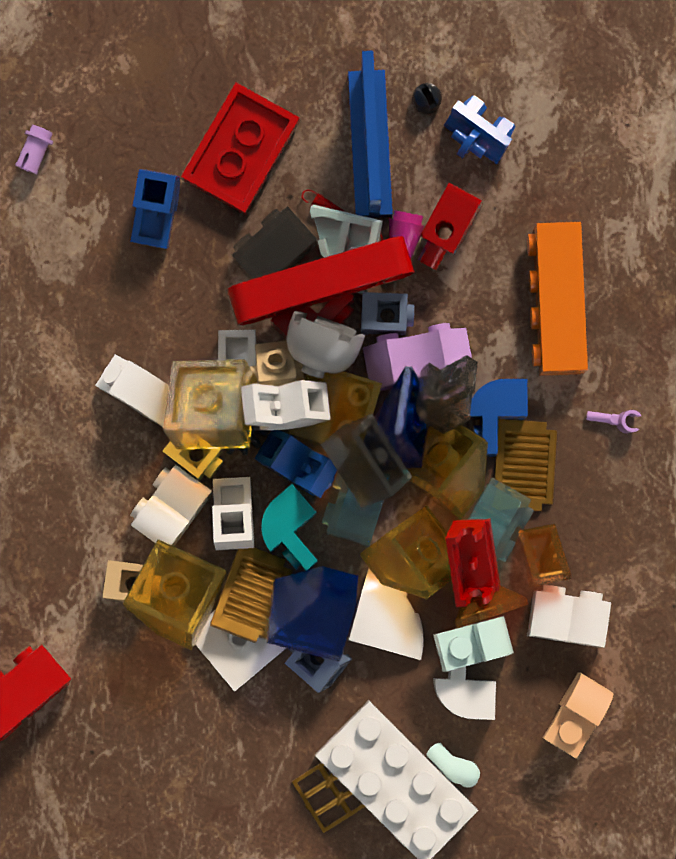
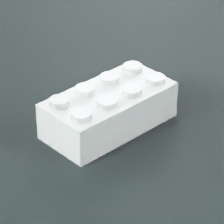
(396, 782)

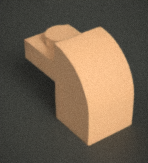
(579, 714)

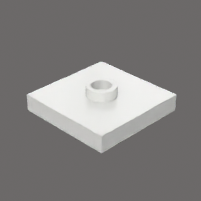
(235, 657)

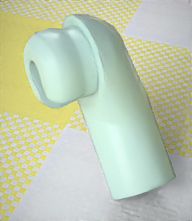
(454, 768)

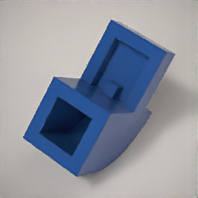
(155, 206)
(497, 401)
(296, 463)

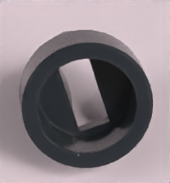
(420, 102)

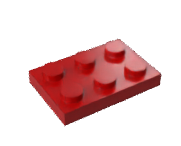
(240, 148)

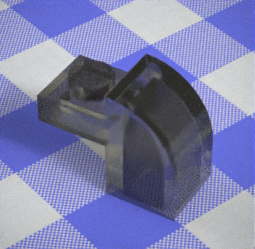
(446, 394)

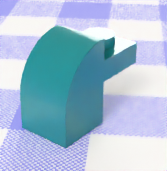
(281, 522)

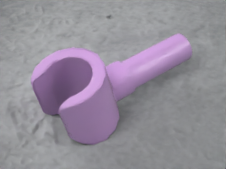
(614, 419)

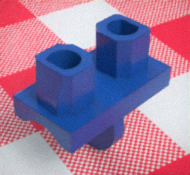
(476, 133)

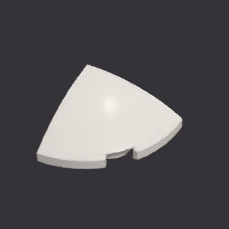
(387, 620)

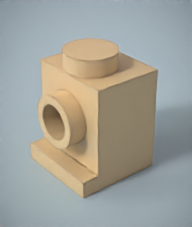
(116, 578)

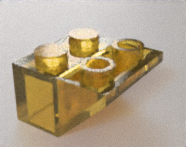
(348, 398)

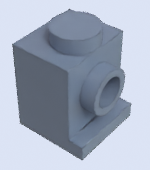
(375, 303)
(317, 674)

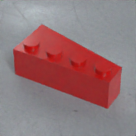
(28, 687)

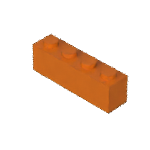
(559, 298)

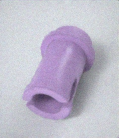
(34, 149)

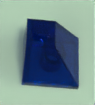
(400, 420)
(313, 611)

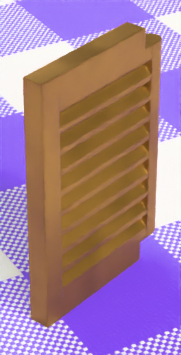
(527, 459)
(248, 593)

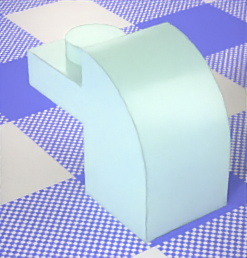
(473, 644)

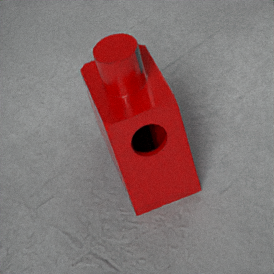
(457, 209)

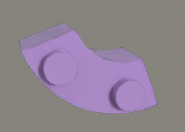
(391, 354)

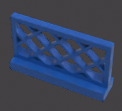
(370, 140)

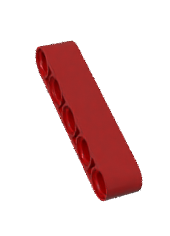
(320, 281)

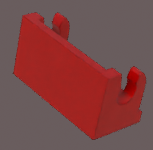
(472, 560)

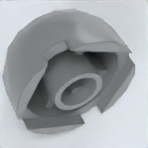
(322, 344)

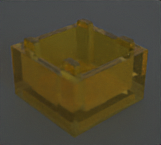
(207, 404)

